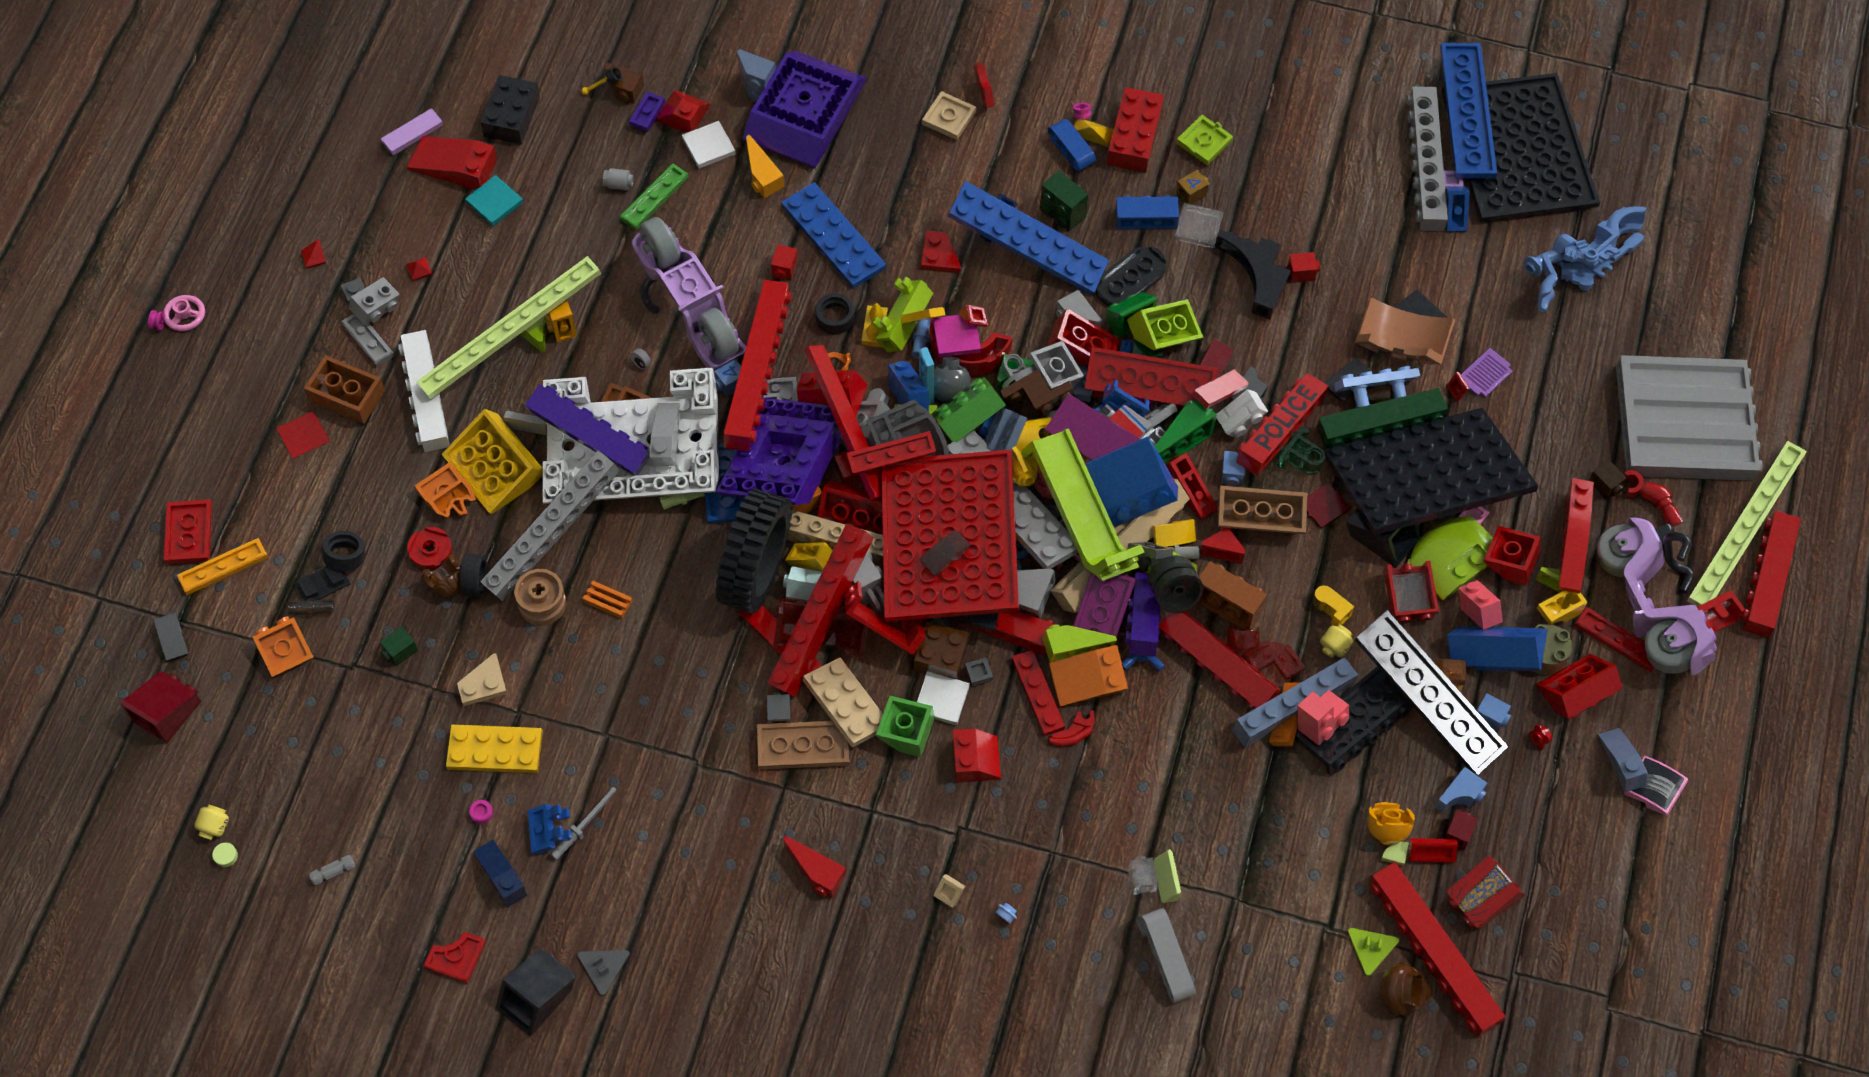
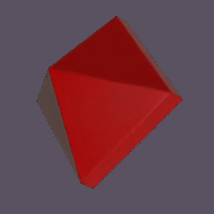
(419, 269)
(1457, 386)

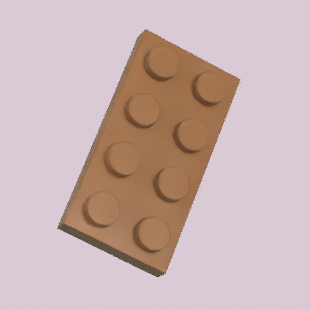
(801, 745)

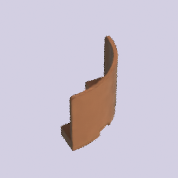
(1404, 333)

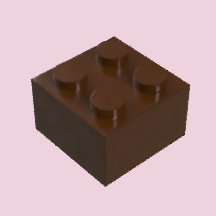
(941, 651)

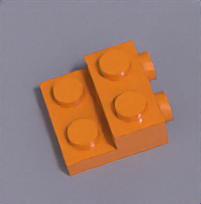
(282, 646)

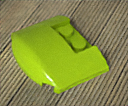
(1455, 553)

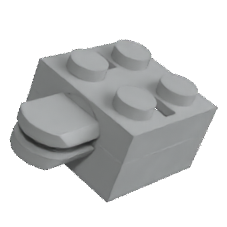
(873, 406)
(871, 583)

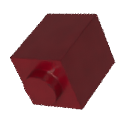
(1461, 828)

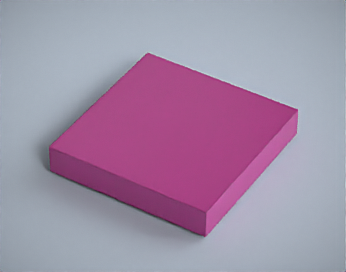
(955, 336)

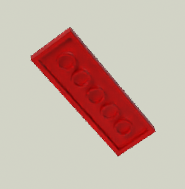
(1146, 376)

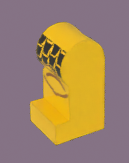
(1333, 604)

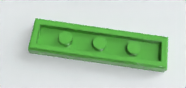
(654, 196)

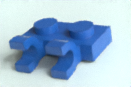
(541, 827)

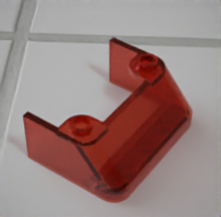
(843, 632)

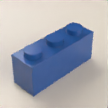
(1147, 212)
(907, 385)

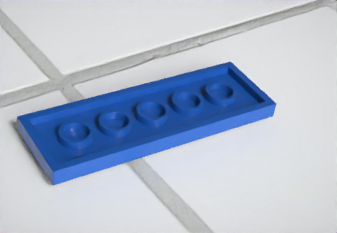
(833, 235)

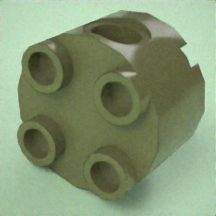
(1556, 651)

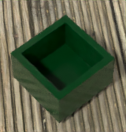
(1063, 201)

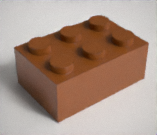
(344, 389)
(1231, 597)

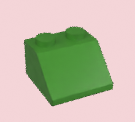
(906, 725)

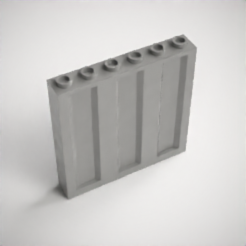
(1688, 417)

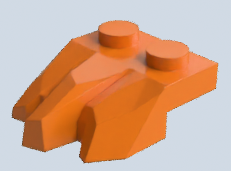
(445, 491)

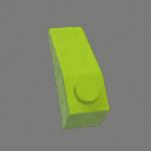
(1070, 641)

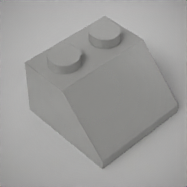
(1056, 365)

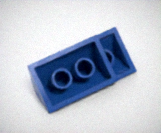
(1498, 647)

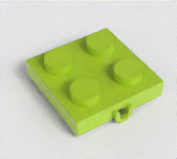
(1204, 139)

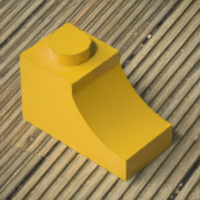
(809, 555)
(1562, 607)

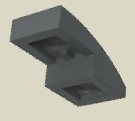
(171, 636)

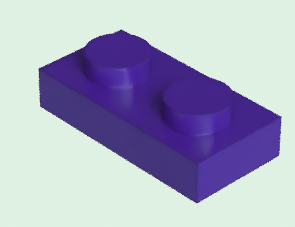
(647, 111)

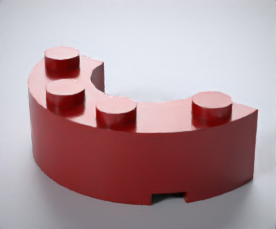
(979, 363)

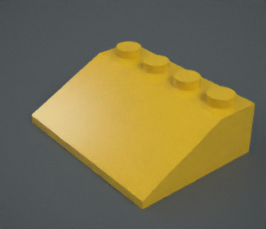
(493, 461)

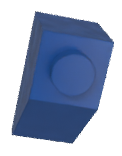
(1457, 208)

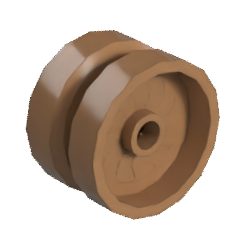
(540, 597)

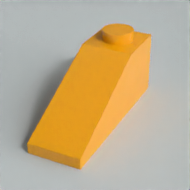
(764, 173)

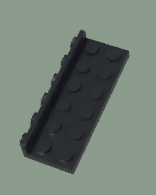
(1372, 710)

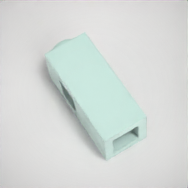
(800, 582)

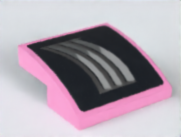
(1662, 786)

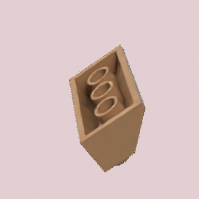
(1262, 509)

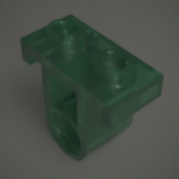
(1300, 451)

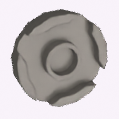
(1016, 374)

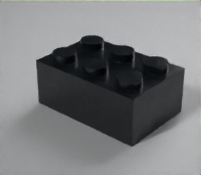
(510, 109)

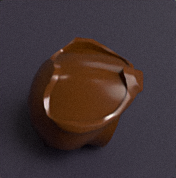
(1404, 989)

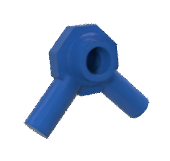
(1131, 659)

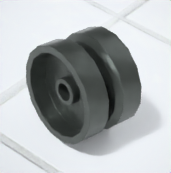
(1175, 584)

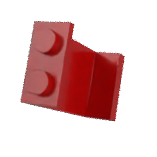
(908, 640)

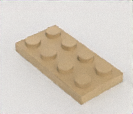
(844, 701)

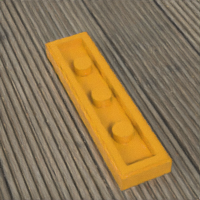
(222, 566)

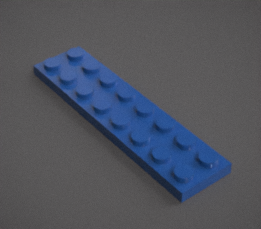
(1468, 110)
(1028, 238)

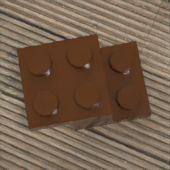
(1037, 393)

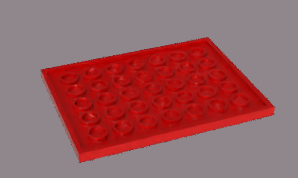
(926, 503)

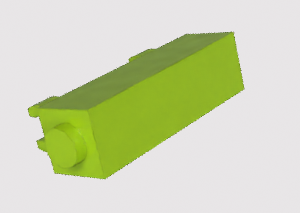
(913, 298)

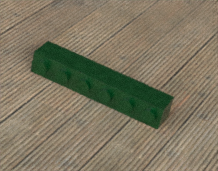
(1381, 418)

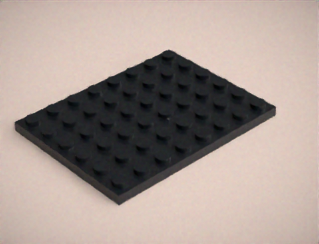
(1535, 152)
(1429, 471)

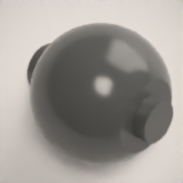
(950, 379)

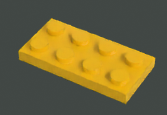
(494, 749)

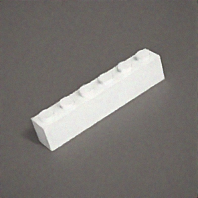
(429, 412)

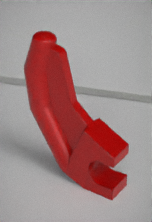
(1077, 731)

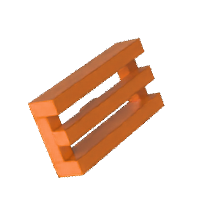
(611, 592)

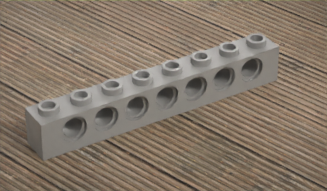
(1427, 159)
(550, 525)

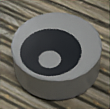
(640, 358)

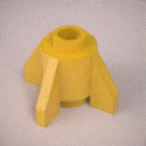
(1024, 470)

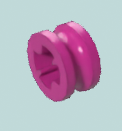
(1082, 110)
(156, 320)

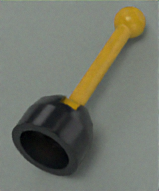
(612, 76)

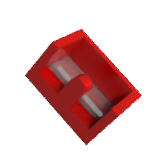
(1722, 611)

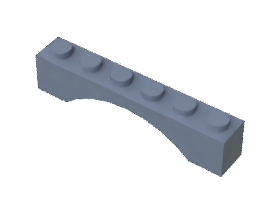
(1268, 716)

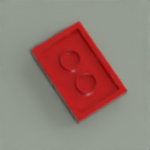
(188, 531)

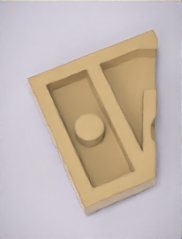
(483, 682)

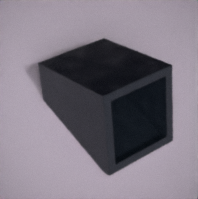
(1391, 545)
(534, 991)

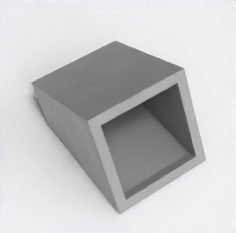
(1034, 590)

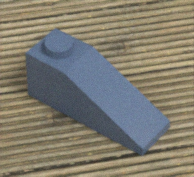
(1624, 759)

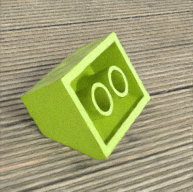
(1165, 325)

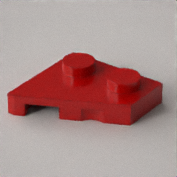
(939, 253)

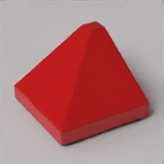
(313, 255)
(974, 315)

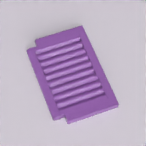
(1486, 373)

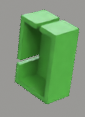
(968, 409)

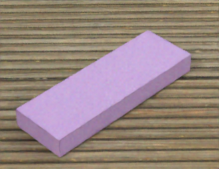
(412, 131)

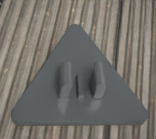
(603, 966)

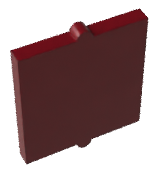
(1325, 505)

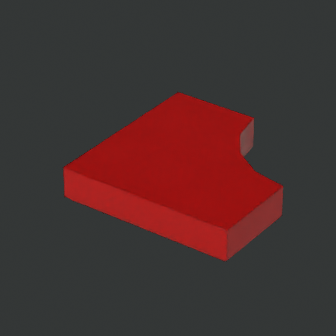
(457, 959)

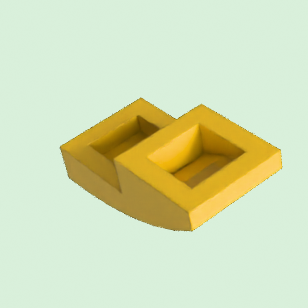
(1175, 533)

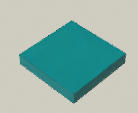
(494, 200)

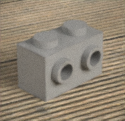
(374, 301)

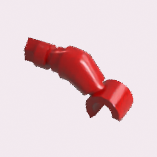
(1655, 493)

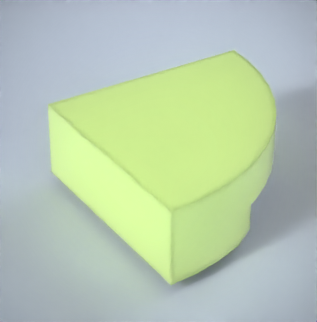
(1396, 853)

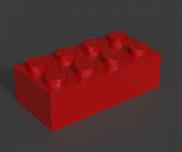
(1135, 129)

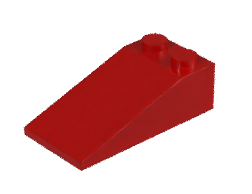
(454, 160)

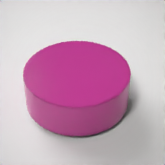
(481, 812)

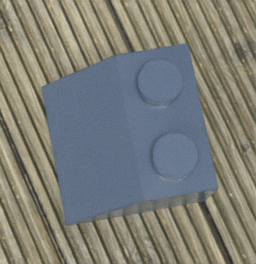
(754, 73)

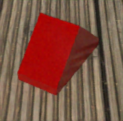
(1223, 546)

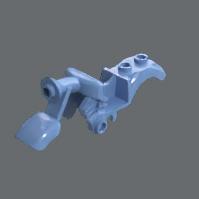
(1583, 261)

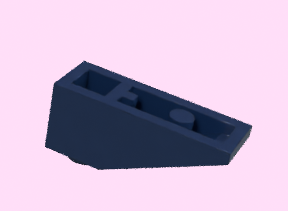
(500, 873)

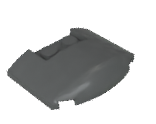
(907, 421)

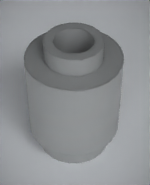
(618, 179)

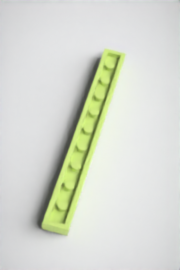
(508, 327)
(1747, 524)

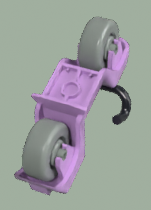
(691, 290)
(1675, 635)

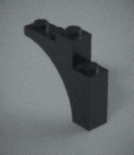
(1258, 261)

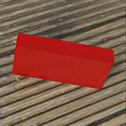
(1432, 850)

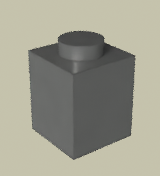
(778, 708)

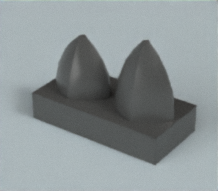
(1152, 554)

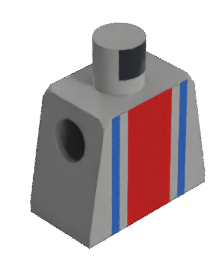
(1127, 419)

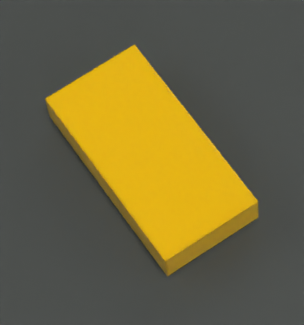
(923, 315)

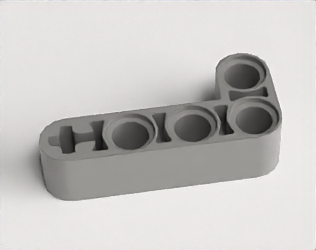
(1167, 954)

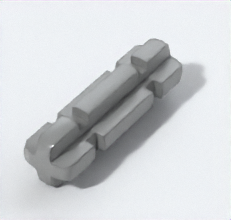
(332, 869)

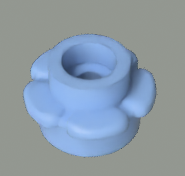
(1006, 912)

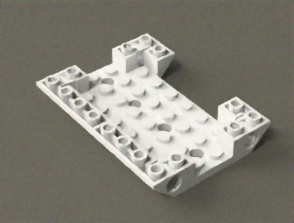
(696, 461)

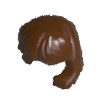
(445, 579)

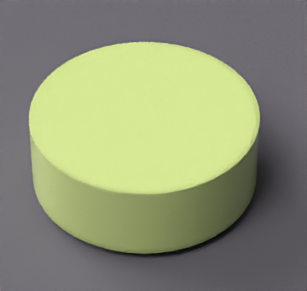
(225, 854)

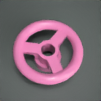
(183, 311)

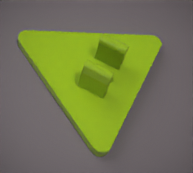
(1371, 948)

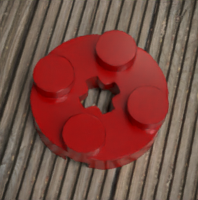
(435, 558)

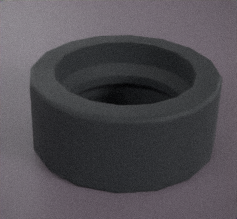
(836, 327)
(343, 539)
(472, 572)

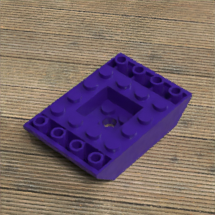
(800, 127)
(790, 433)

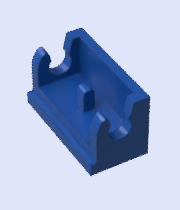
(1117, 398)

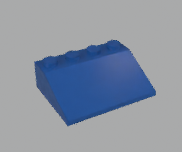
(1132, 481)

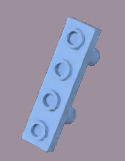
(1368, 379)

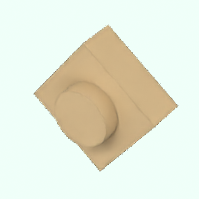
(949, 890)

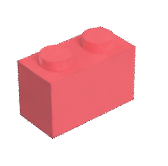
(1480, 605)

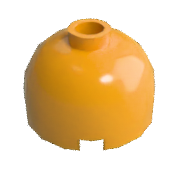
(1390, 823)

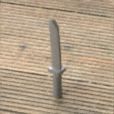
(577, 831)

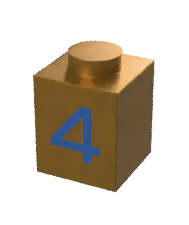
(1192, 187)

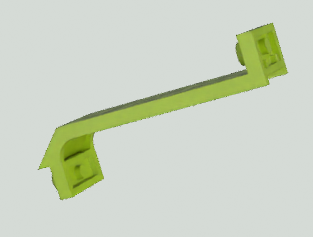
(1081, 506)

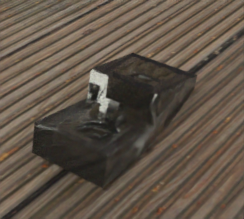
(945, 551)

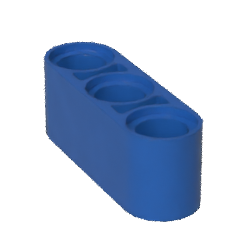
(1071, 145)

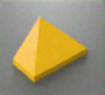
(1094, 132)

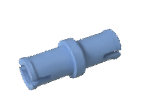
(920, 337)

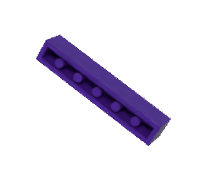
(588, 430)

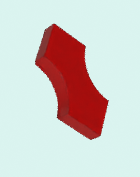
(984, 85)

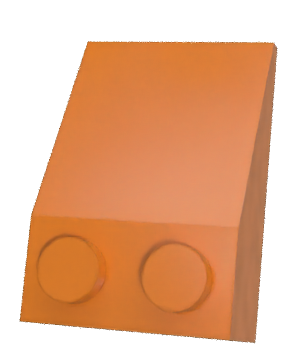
(1088, 676)

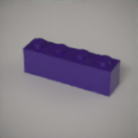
(1143, 620)

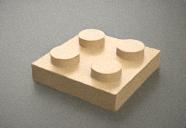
(949, 115)

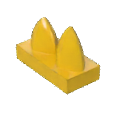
(870, 331)

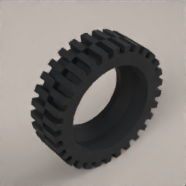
(753, 550)

